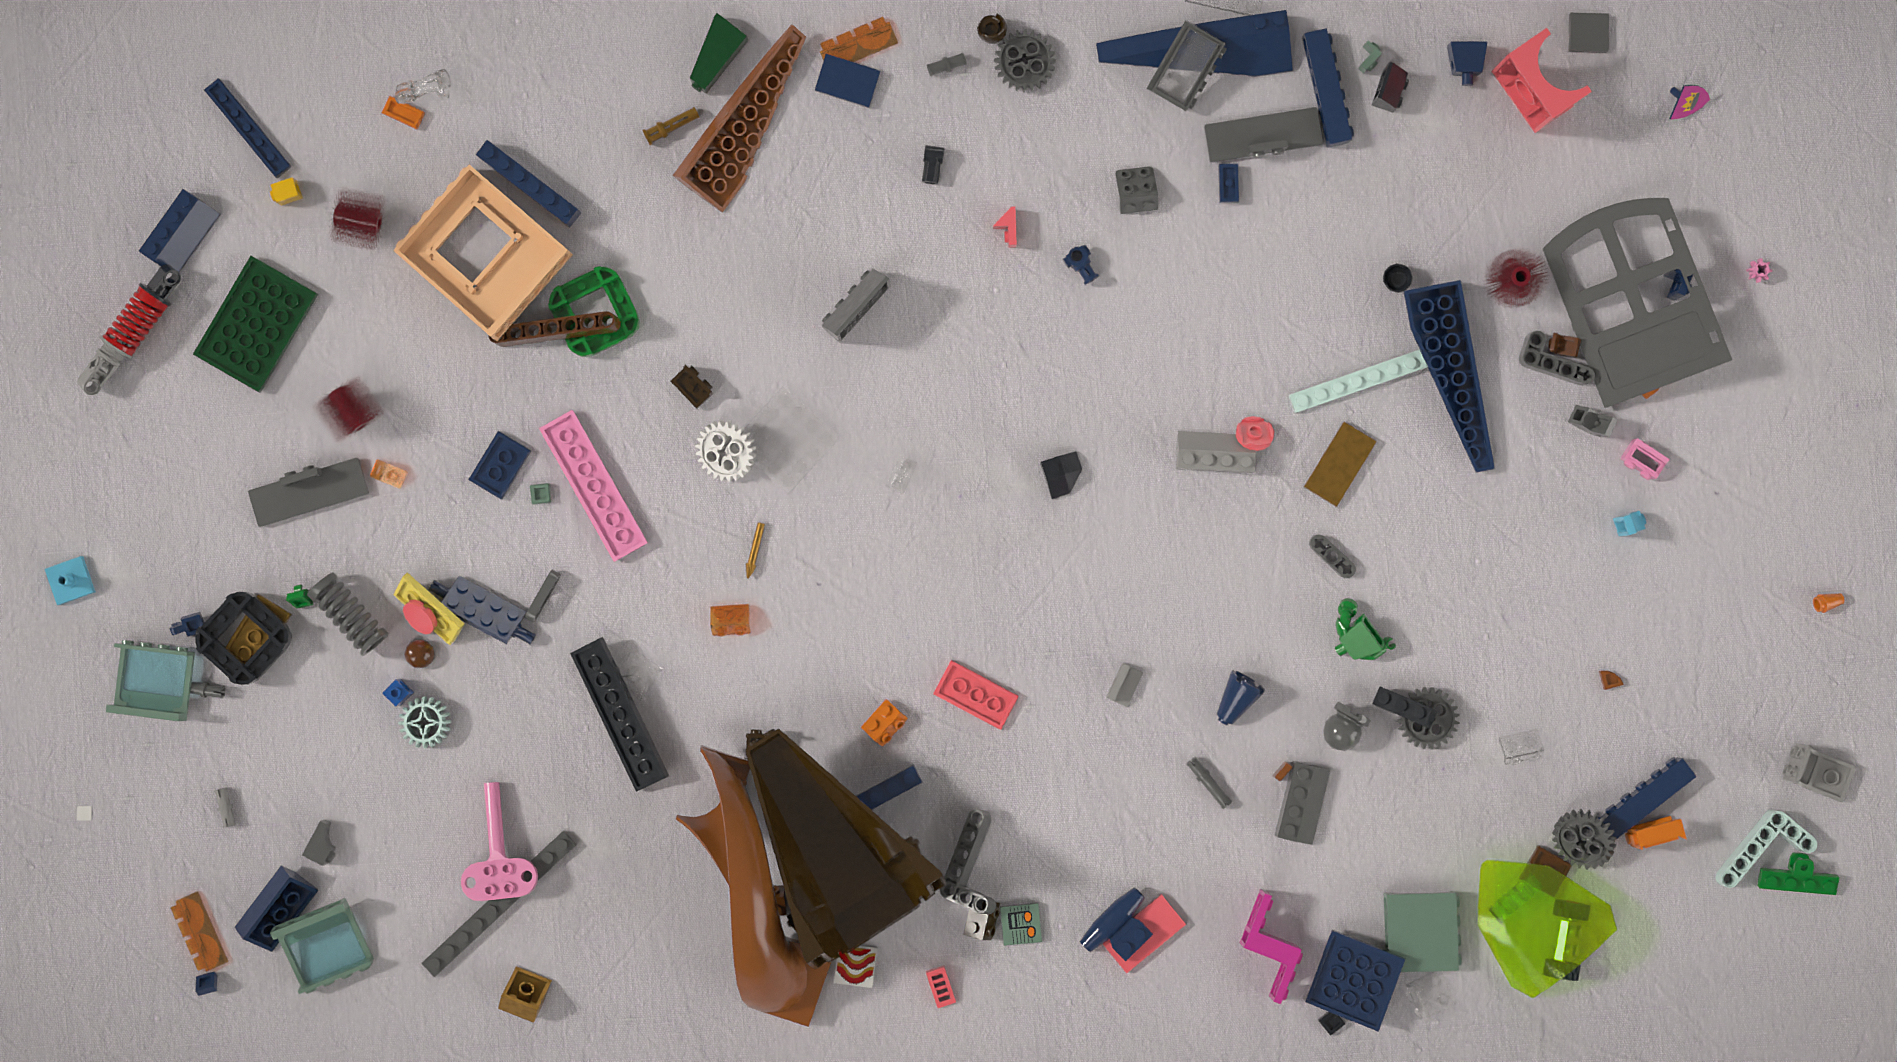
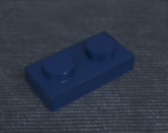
(1228, 183)

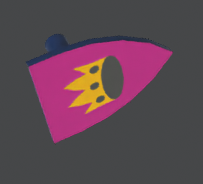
(1688, 100)

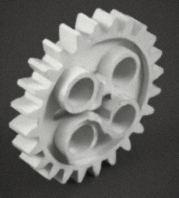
(710, 443)

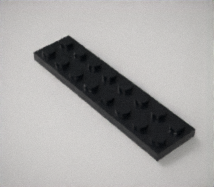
(619, 714)

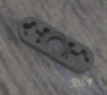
(1339, 569)
(542, 596)

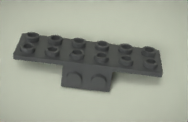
(1263, 135)
(308, 491)

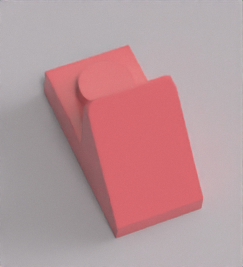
(1008, 221)

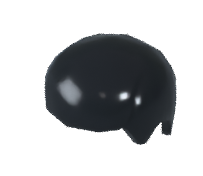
(1397, 278)

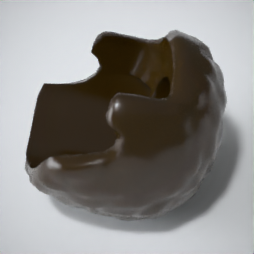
(992, 28)

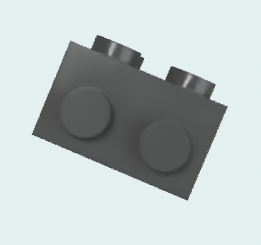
(1137, 190)

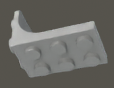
(1818, 772)

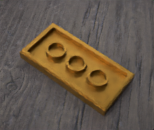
(1340, 464)
(249, 636)

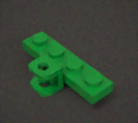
(1798, 878)

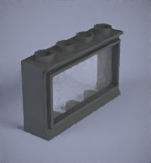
(1186, 66)

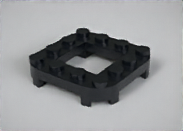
(209, 633)

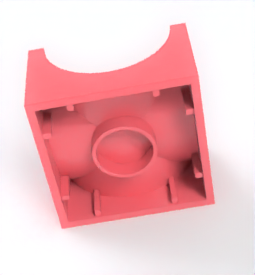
(1529, 90)

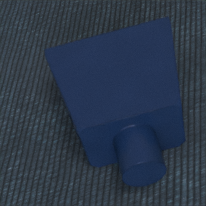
(1467, 59)

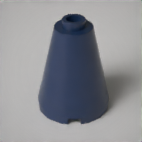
(1238, 697)

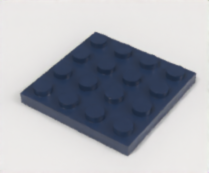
(1355, 980)

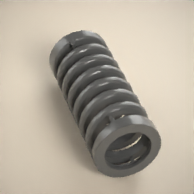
(366, 645)

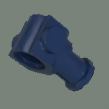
(1082, 265)

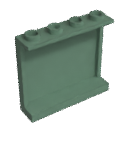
(1423, 930)

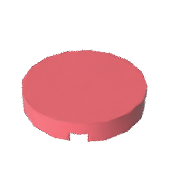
(1254, 433)
(419, 617)

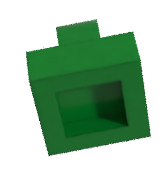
(299, 597)

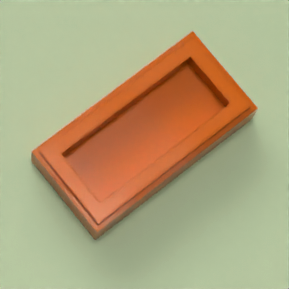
(403, 113)

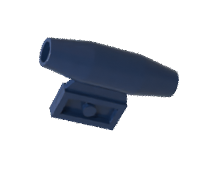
(1119, 926)

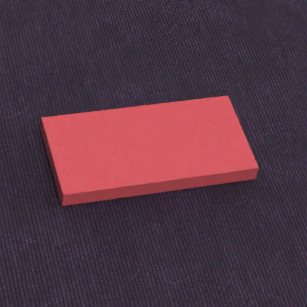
(975, 695)
(1161, 921)

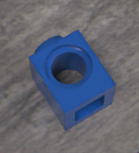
(398, 692)

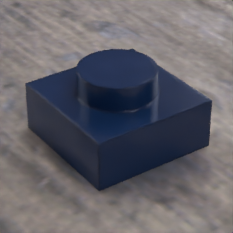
(206, 983)

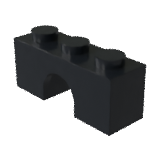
(1404, 707)

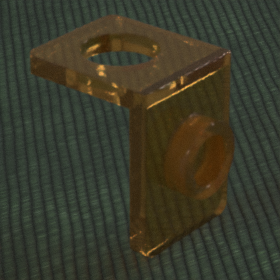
(389, 474)

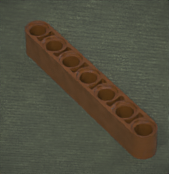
(563, 329)

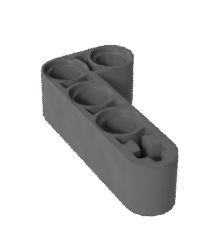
(1556, 362)

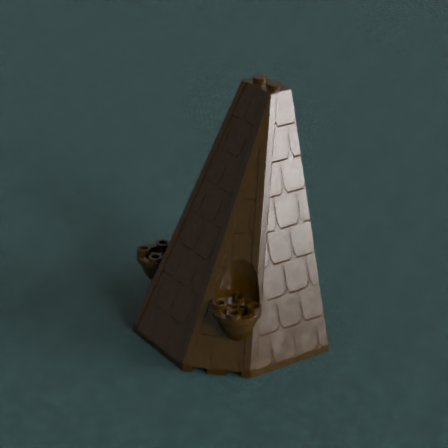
(836, 857)

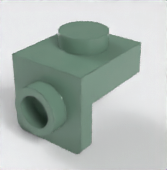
(1370, 62)

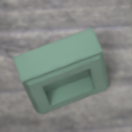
(540, 493)

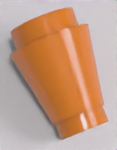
(1826, 602)

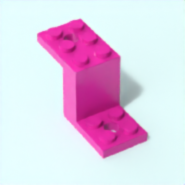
(1271, 947)

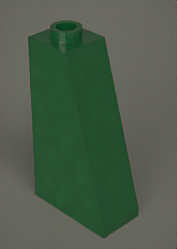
(717, 52)

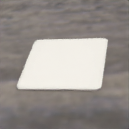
(84, 813)

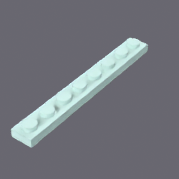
(1357, 381)

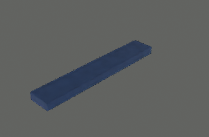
(247, 128)

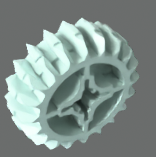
(424, 740)

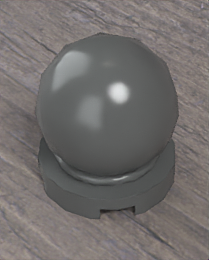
(1344, 728)

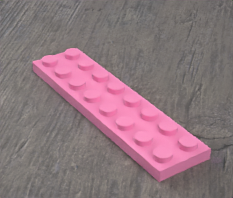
(593, 485)

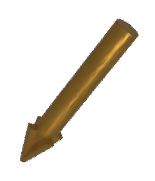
(750, 566)

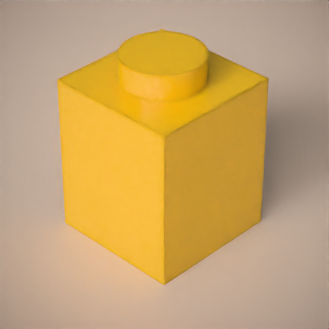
(285, 191)

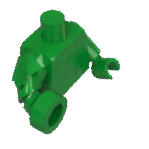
(1360, 636)

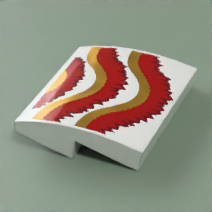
(856, 967)

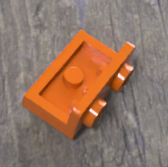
(884, 723)

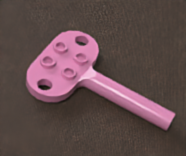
(499, 875)

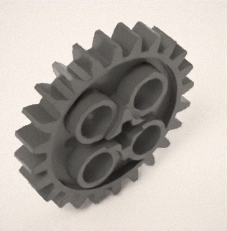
(1029, 77)
(1445, 720)
(1584, 839)

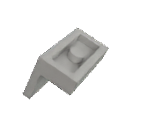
(1124, 684)

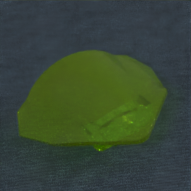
(1539, 922)

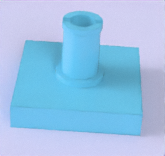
(70, 580)

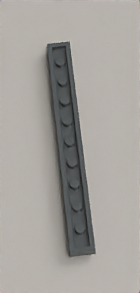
(494, 908)

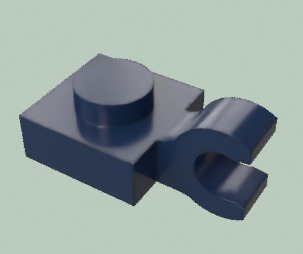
(188, 624)

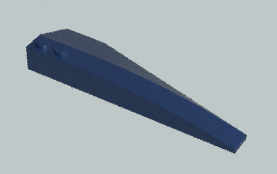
(1253, 44)
(1444, 338)

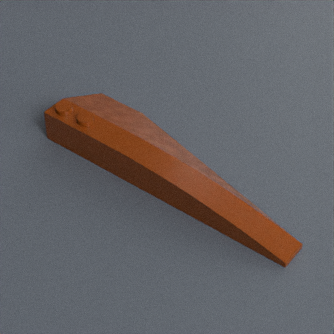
(727, 147)

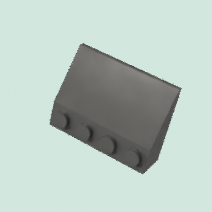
(856, 305)

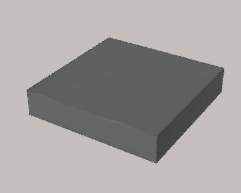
(1588, 32)

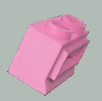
(1632, 463)

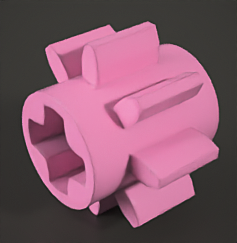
(1755, 267)

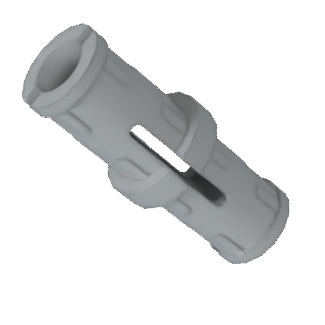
(225, 807)

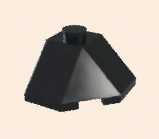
(1061, 473)

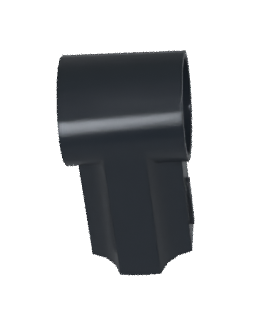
(932, 161)

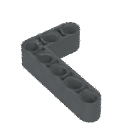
(966, 865)

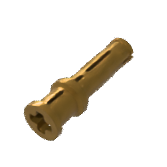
(660, 127)

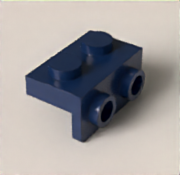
(1678, 287)

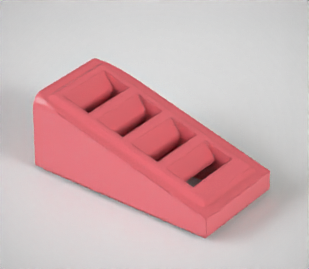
(934, 972)

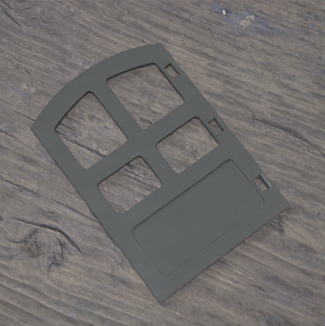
(1654, 345)

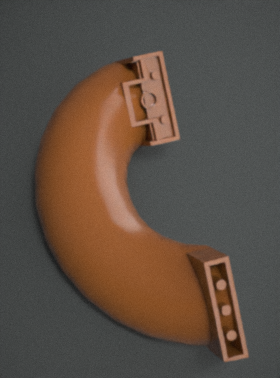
(766, 962)

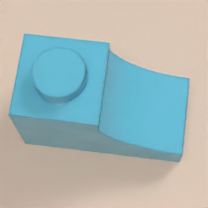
(1629, 523)

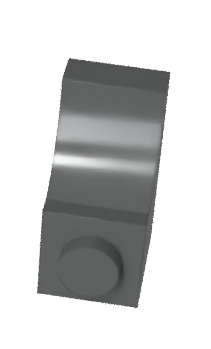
(320, 847)

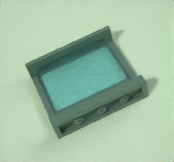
(153, 681)
(324, 945)

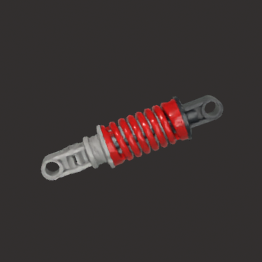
(132, 328)

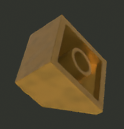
(524, 994)

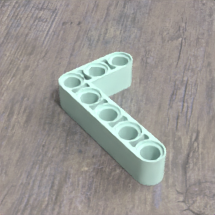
(1760, 845)

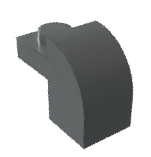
(1592, 422)

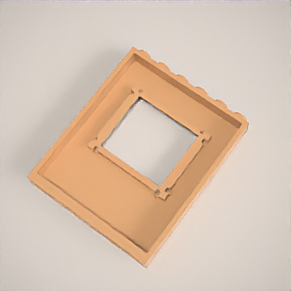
(509, 279)

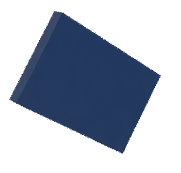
(847, 80)
(499, 465)

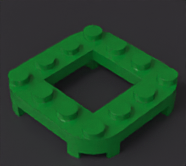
(584, 285)

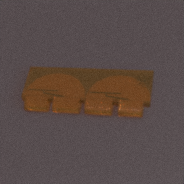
(863, 44)
(202, 933)

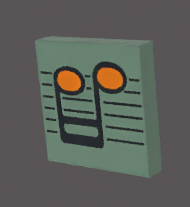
(1021, 924)

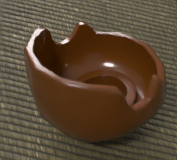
(419, 653)

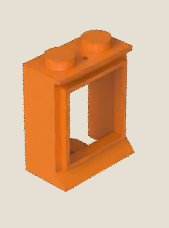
(1655, 832)

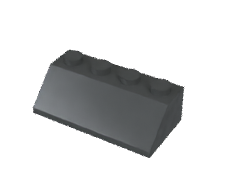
(1302, 803)

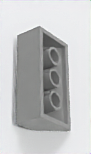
(1213, 453)

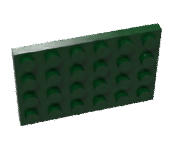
(255, 324)

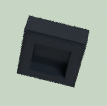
(1331, 1022)

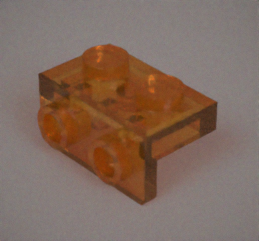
(730, 620)

